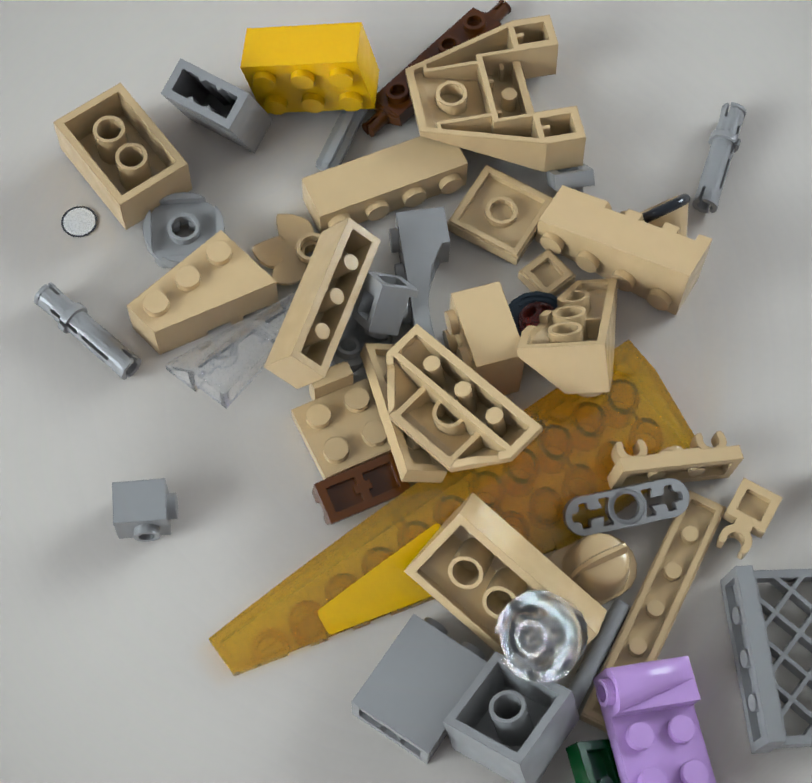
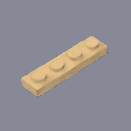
(411, 459)

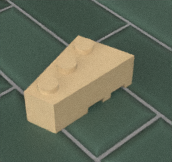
(201, 293)

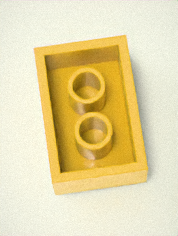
(310, 68)

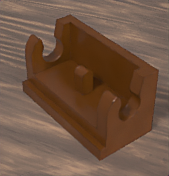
(359, 489)

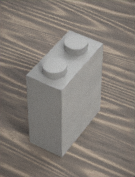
(217, 105)
(418, 686)

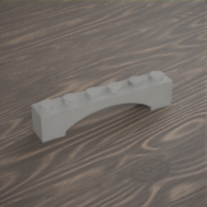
(422, 245)

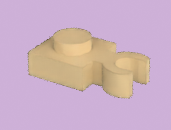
(749, 513)

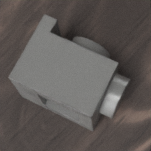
(383, 304)

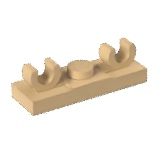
(674, 462)

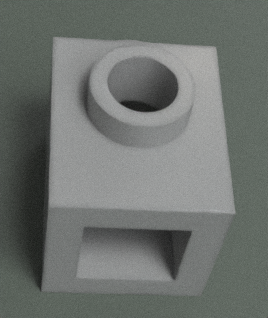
(143, 509)

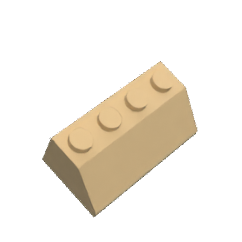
(483, 563)

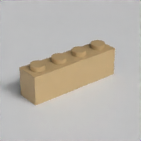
(384, 182)
(322, 304)

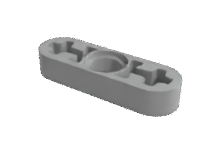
(654, 489)

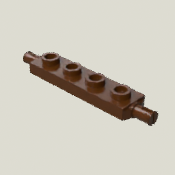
(394, 100)

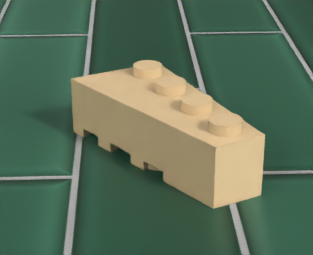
(623, 246)

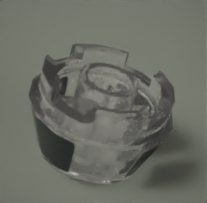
(541, 635)

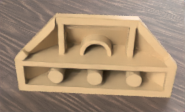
(452, 407)

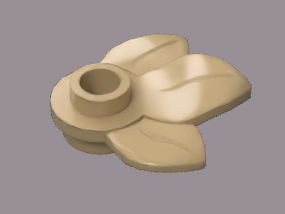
(288, 250)

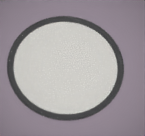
(79, 221)

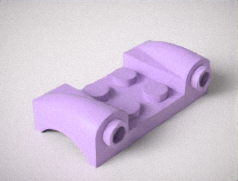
(654, 722)

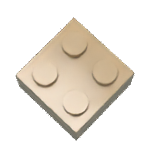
(485, 335)

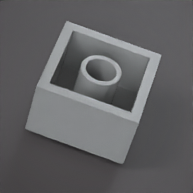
(511, 722)

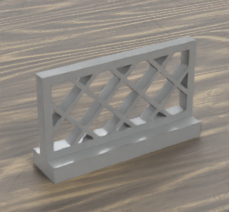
(754, 653)

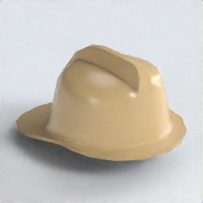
(598, 565)

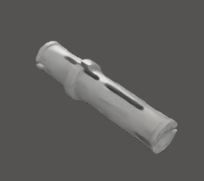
(723, 143)
(74, 319)

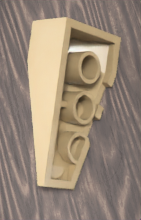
(575, 339)

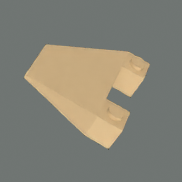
(481, 101)

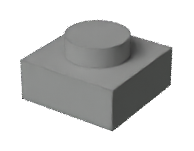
(571, 177)

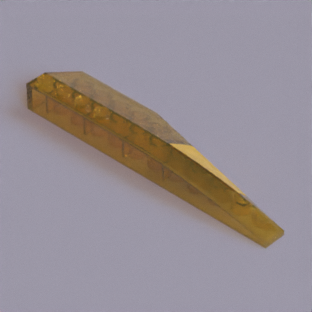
(365, 568)

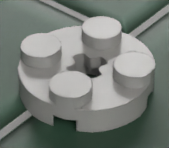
(167, 218)

